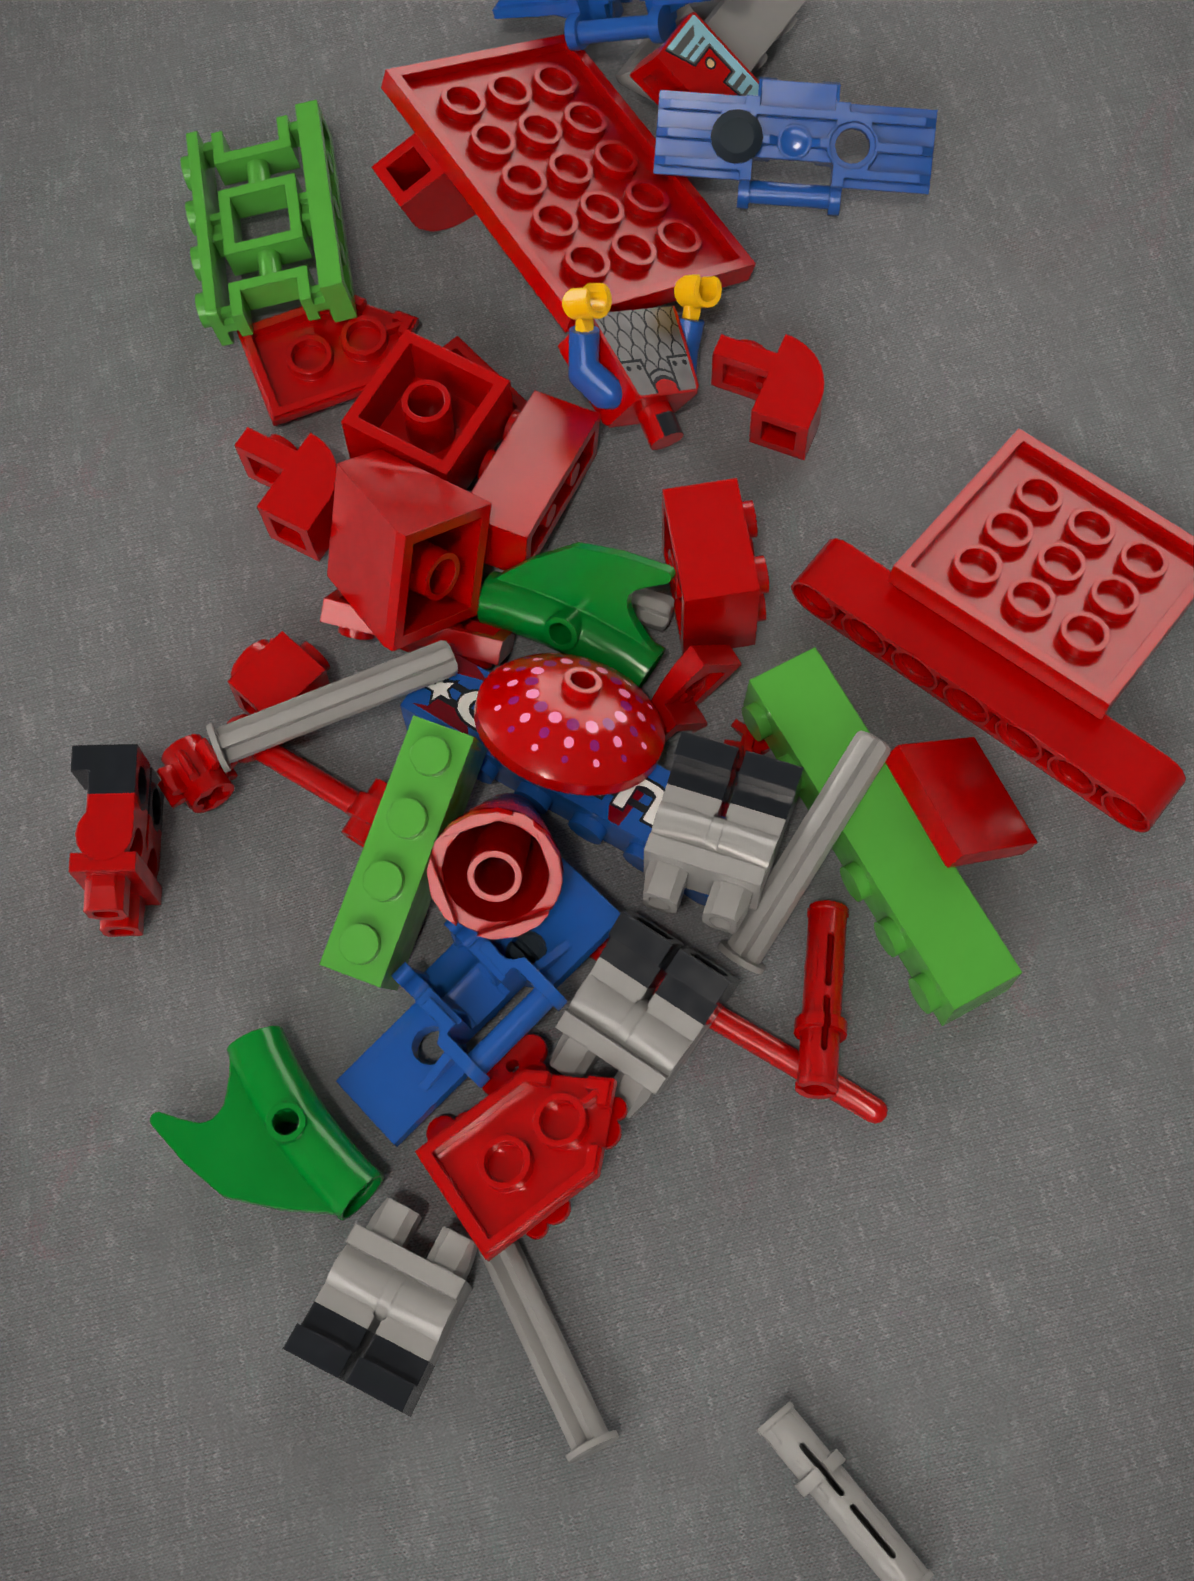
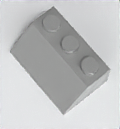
(742, 25)

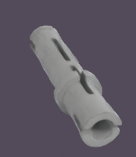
(790, 1438)

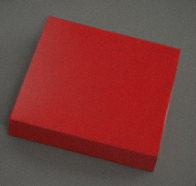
(960, 801)

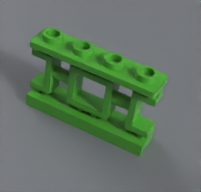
(310, 214)

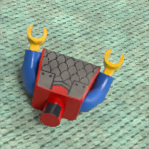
(638, 361)

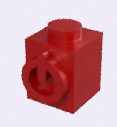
(276, 672)

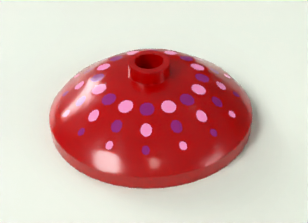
(569, 724)

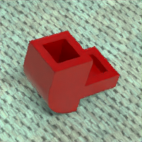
(422, 187)
(785, 388)
(301, 489)

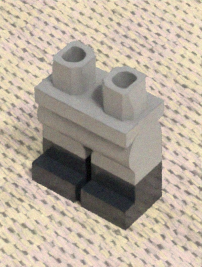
(714, 854)
(624, 1028)
(386, 1308)

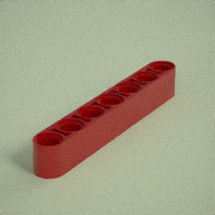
(1077, 749)

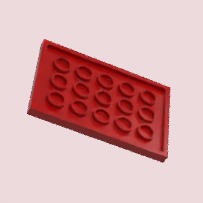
(563, 174)

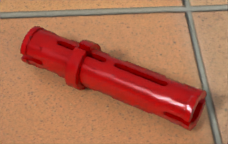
(820, 1023)

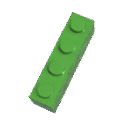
(390, 880)

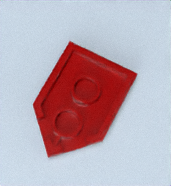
(319, 362)
(521, 1153)

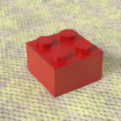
(430, 410)
(717, 574)

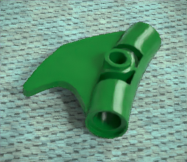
(579, 604)
(245, 1146)

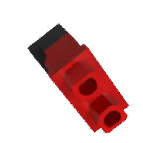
(118, 836)

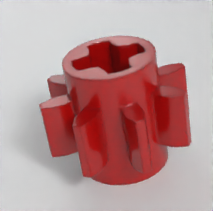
(195, 775)

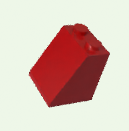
(405, 547)

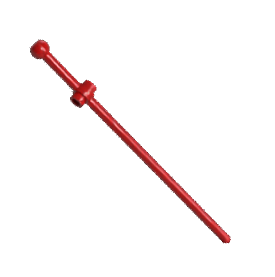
(362, 809)

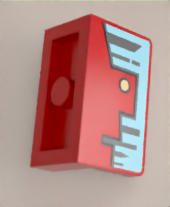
(694, 62)

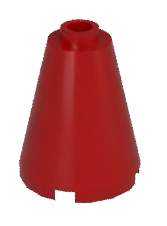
(496, 868)

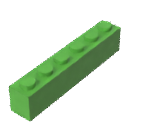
(884, 851)

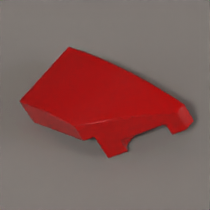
(690, 683)

